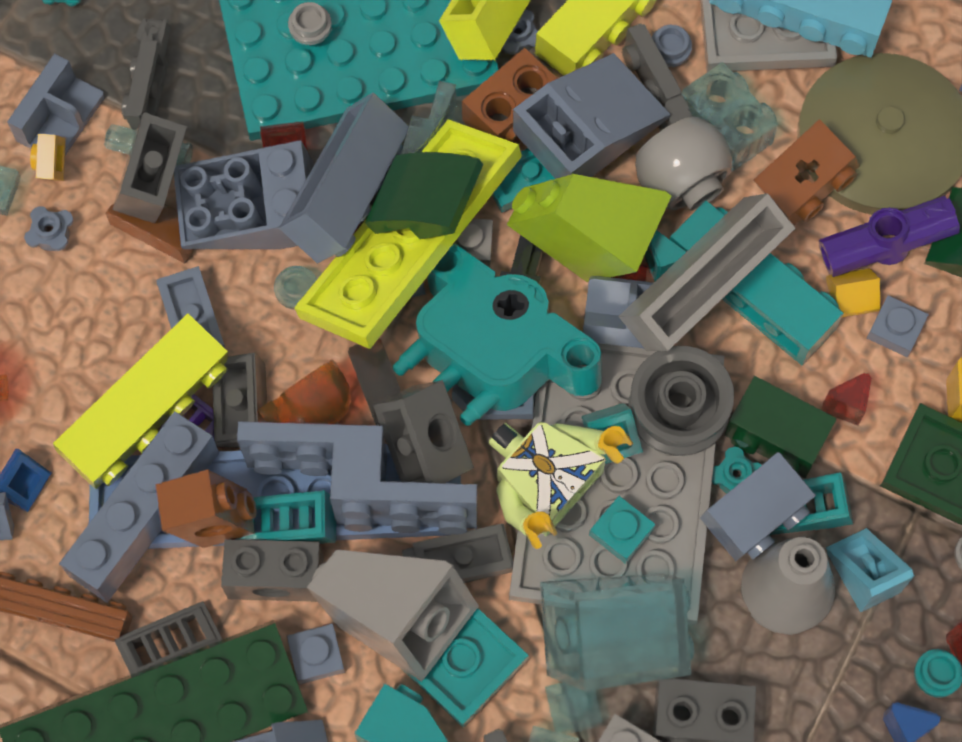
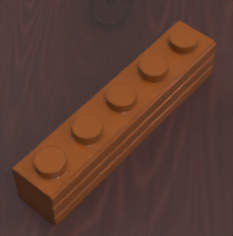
(62, 609)

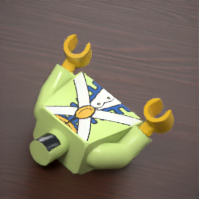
(550, 472)

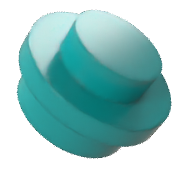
(938, 673)

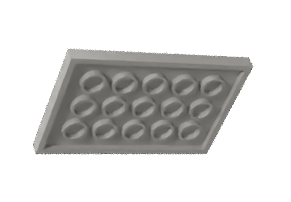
(659, 485)

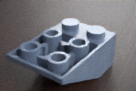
(587, 118)
(240, 197)

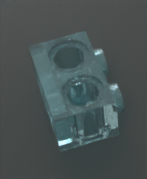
(738, 110)

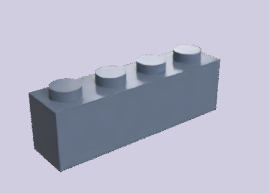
(345, 179)
(131, 514)

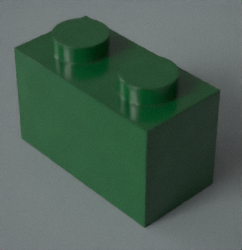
(779, 422)

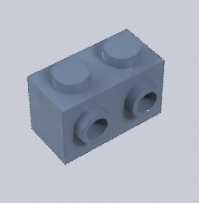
(757, 507)

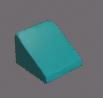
(662, 254)
(620, 416)

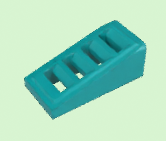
(324, 518)
(822, 518)

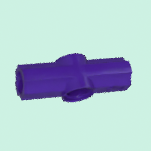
(911, 229)

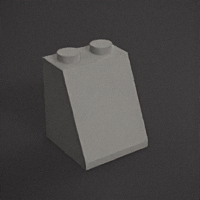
(395, 604)

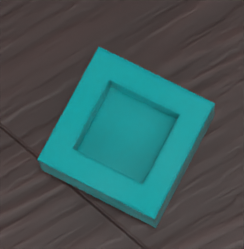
(622, 529)

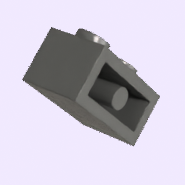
(703, 711)

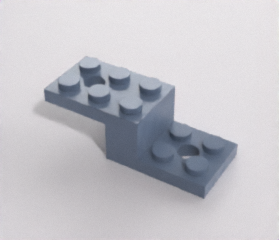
(358, 476)

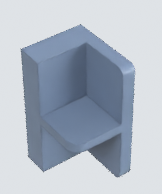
(55, 105)
(604, 303)

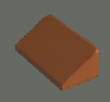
(161, 235)

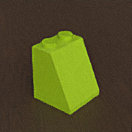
(590, 222)

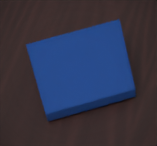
(22, 480)
(908, 722)

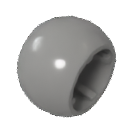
(686, 162)

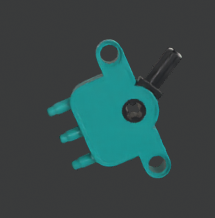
(498, 334)

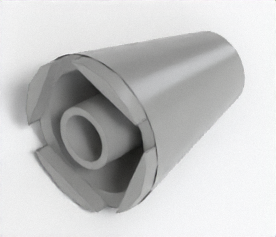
(789, 586)

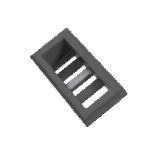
(145, 635)

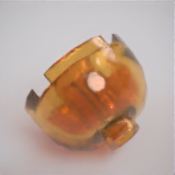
(315, 399)

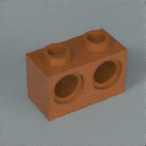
(503, 93)

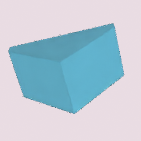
(869, 569)

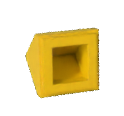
(855, 292)

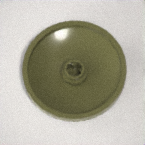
(897, 123)

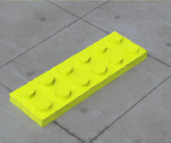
(383, 270)

